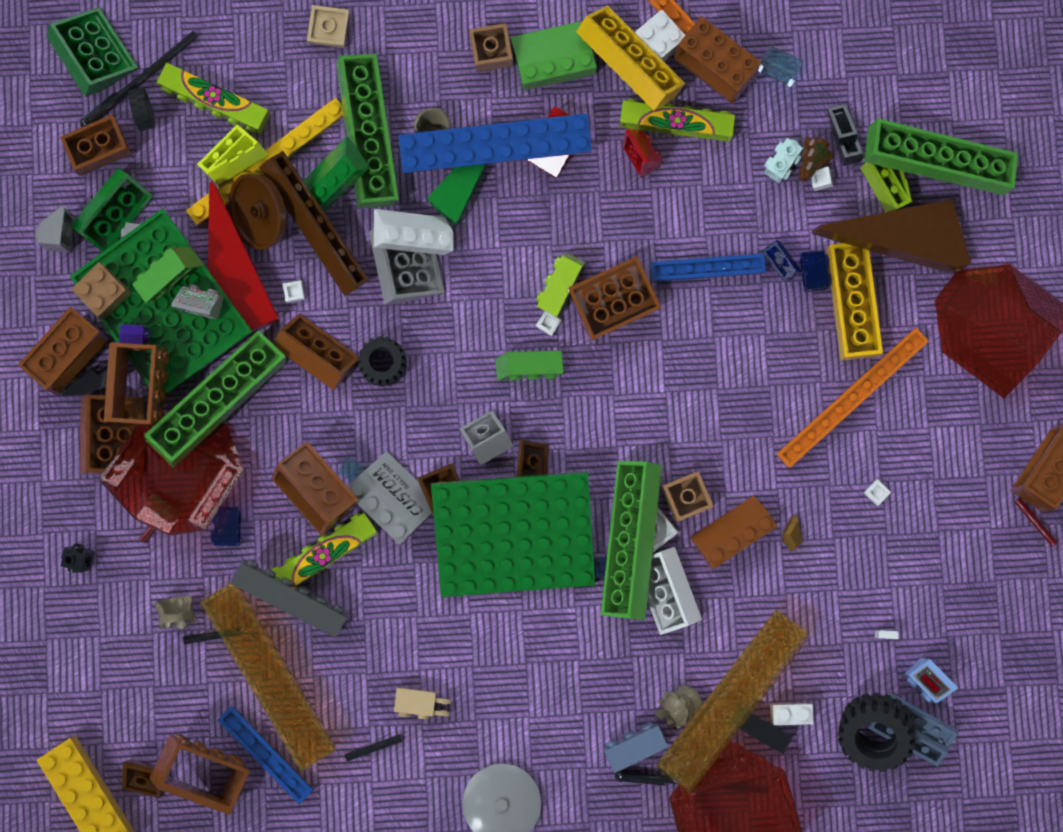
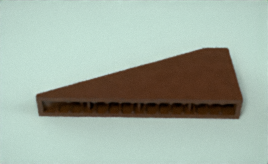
(915, 234)

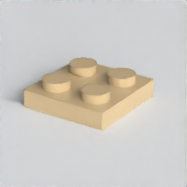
(328, 26)

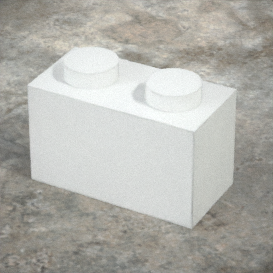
(791, 714)

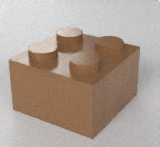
(491, 47)
(101, 291)
(687, 496)

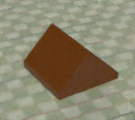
(532, 458)
(444, 474)
(136, 778)

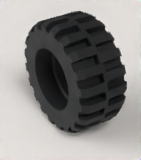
(871, 753)

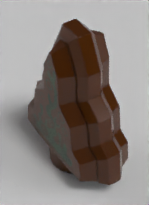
(814, 157)

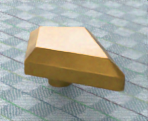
(792, 534)

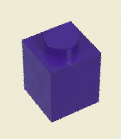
(134, 334)

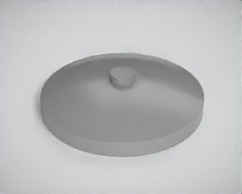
(501, 800)

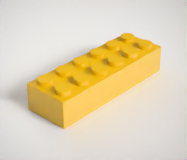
(630, 57)
(854, 302)
(82, 789)

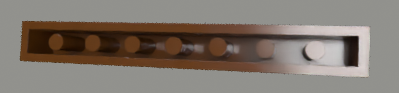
(314, 223)

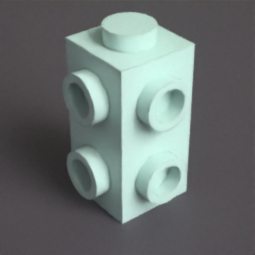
(786, 155)

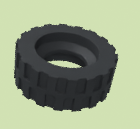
(141, 109)

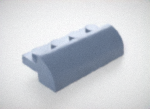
(932, 734)

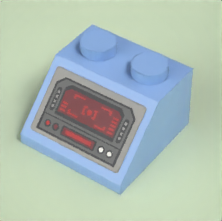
(929, 681)

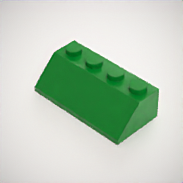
(336, 173)
(113, 205)

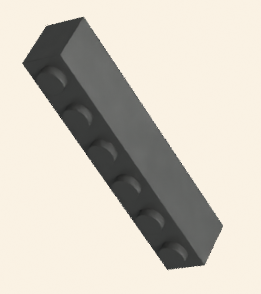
(288, 597)

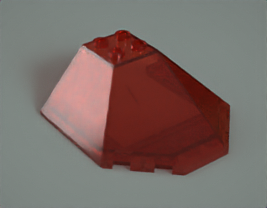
(997, 324)
(177, 497)
(737, 796)

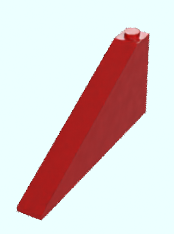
(233, 267)

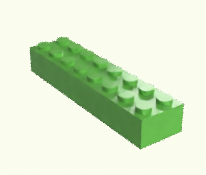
(367, 128)
(941, 157)
(215, 398)
(631, 540)

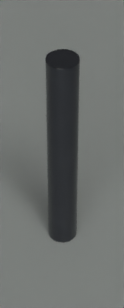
(201, 637)
(373, 748)

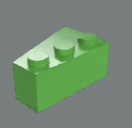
(166, 272)
(529, 365)

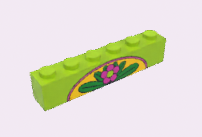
(213, 98)
(677, 121)
(328, 550)

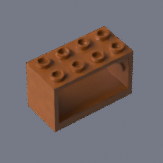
(717, 60)
(63, 351)
(118, 378)
(1043, 476)
(314, 488)
(231, 791)

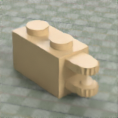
(419, 703)

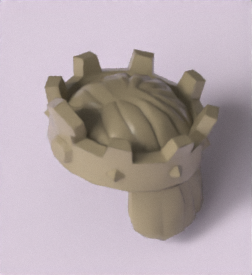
(431, 120)
(175, 612)
(679, 706)

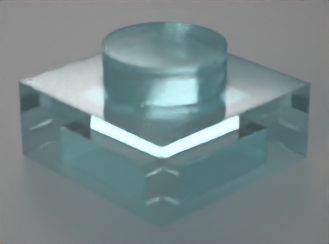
(351, 469)

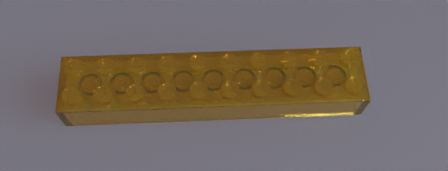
(268, 676)
(732, 701)

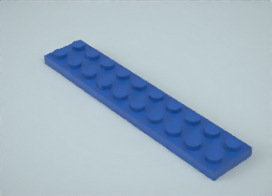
(495, 143)

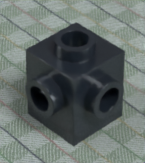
(77, 558)

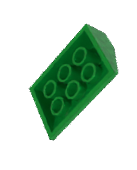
(90, 51)

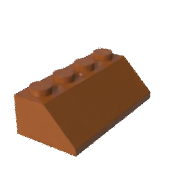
(316, 351)
(733, 532)

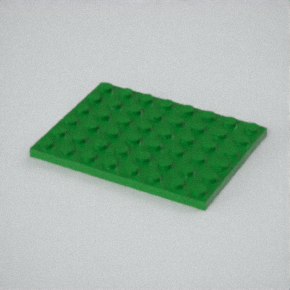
(189, 338)
(513, 534)

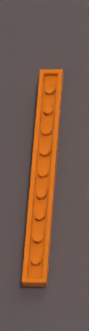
(852, 398)

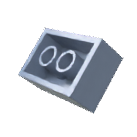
(634, 746)

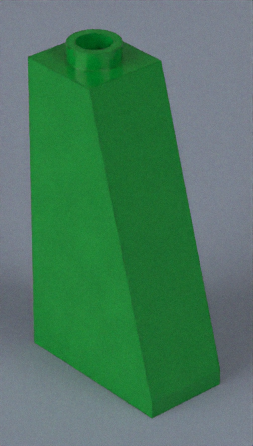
(456, 192)

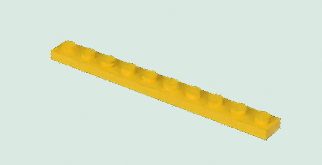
(290, 144)

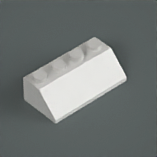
(412, 232)
(670, 593)

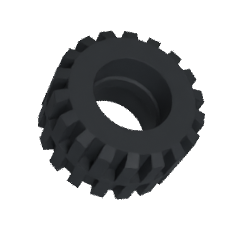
(382, 345)

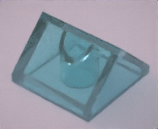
(780, 65)

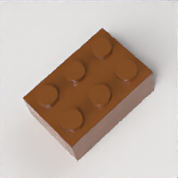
(95, 145)

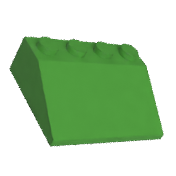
(552, 56)

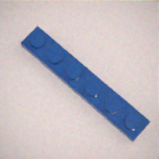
(708, 267)
(265, 755)

